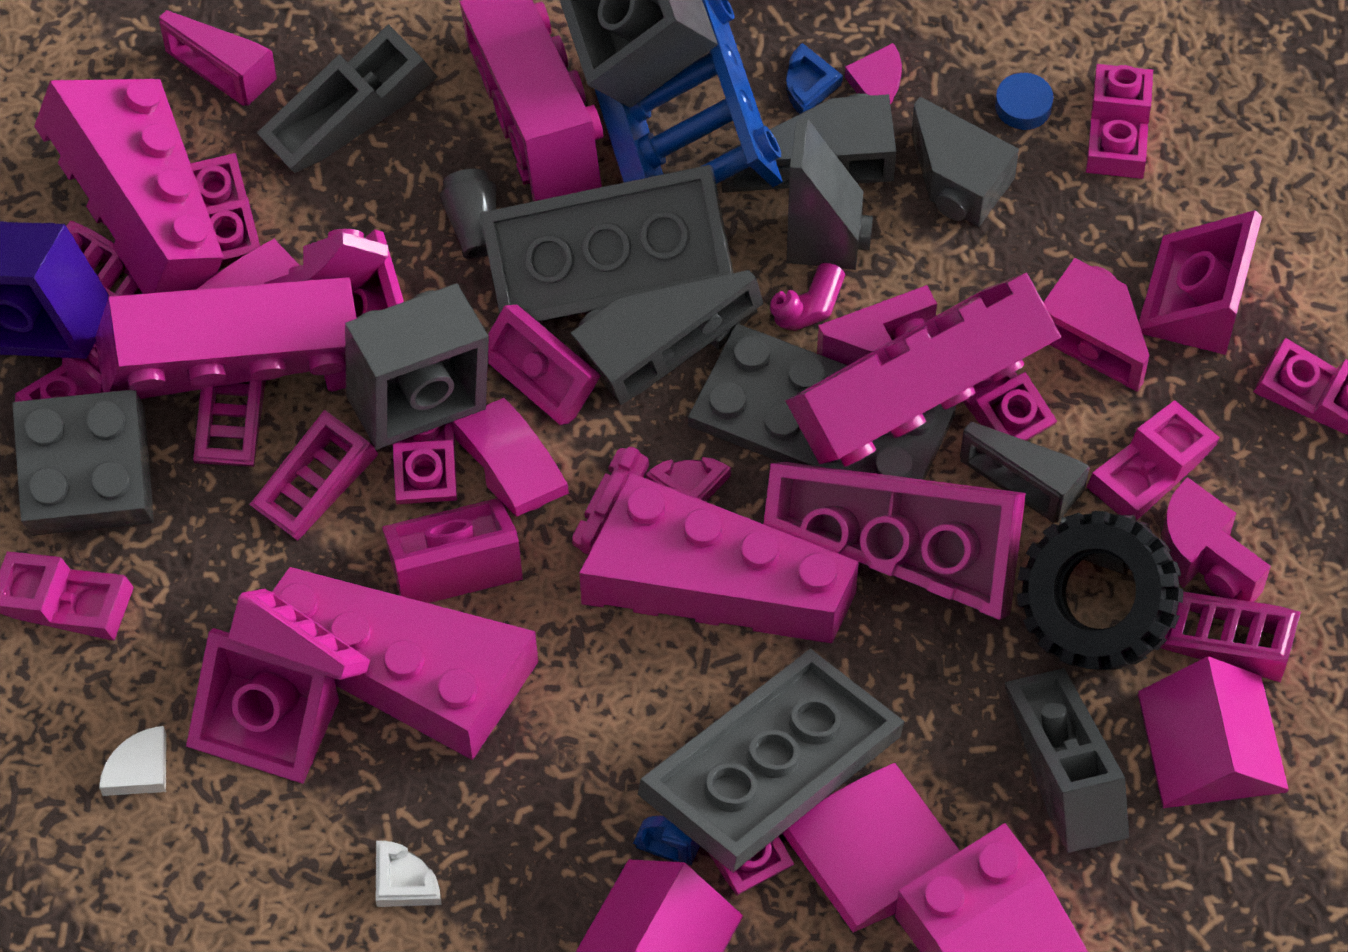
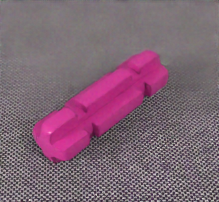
(622, 465)

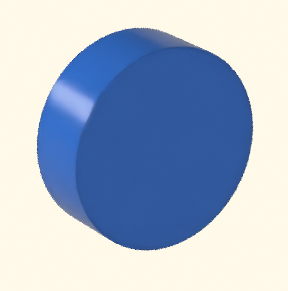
(1024, 101)

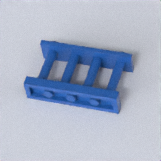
(642, 153)

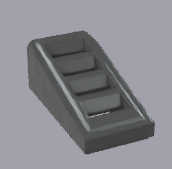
(1046, 476)

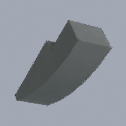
(347, 100)

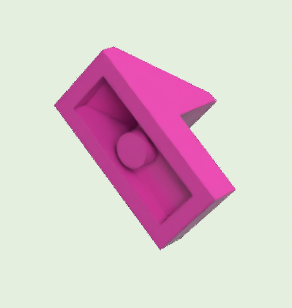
(874, 326)

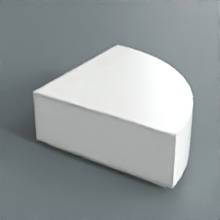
(137, 765)
(403, 878)

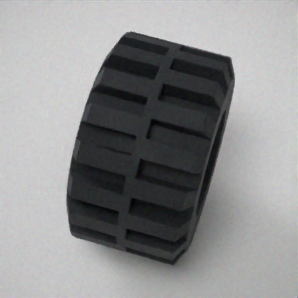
(1047, 579)

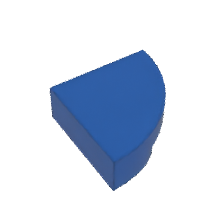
(810, 79)
(665, 840)

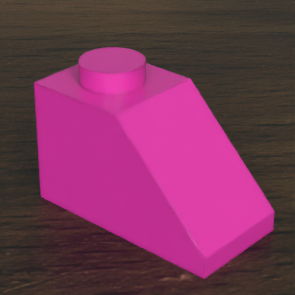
(1098, 323)

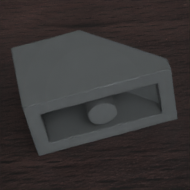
(961, 163)

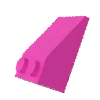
(986, 902)

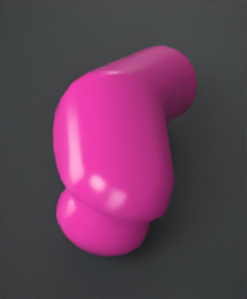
(803, 310)

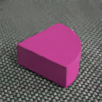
(876, 73)
(691, 477)

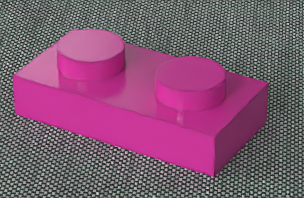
(539, 364)

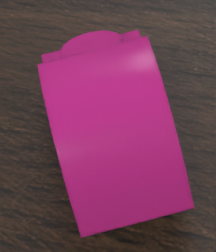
(1200, 541)

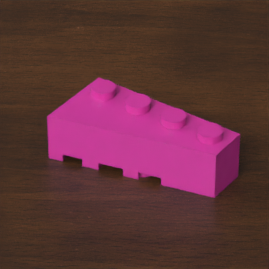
(535, 95)
(137, 177)
(223, 335)
(923, 369)
(938, 530)
(714, 566)
(427, 662)

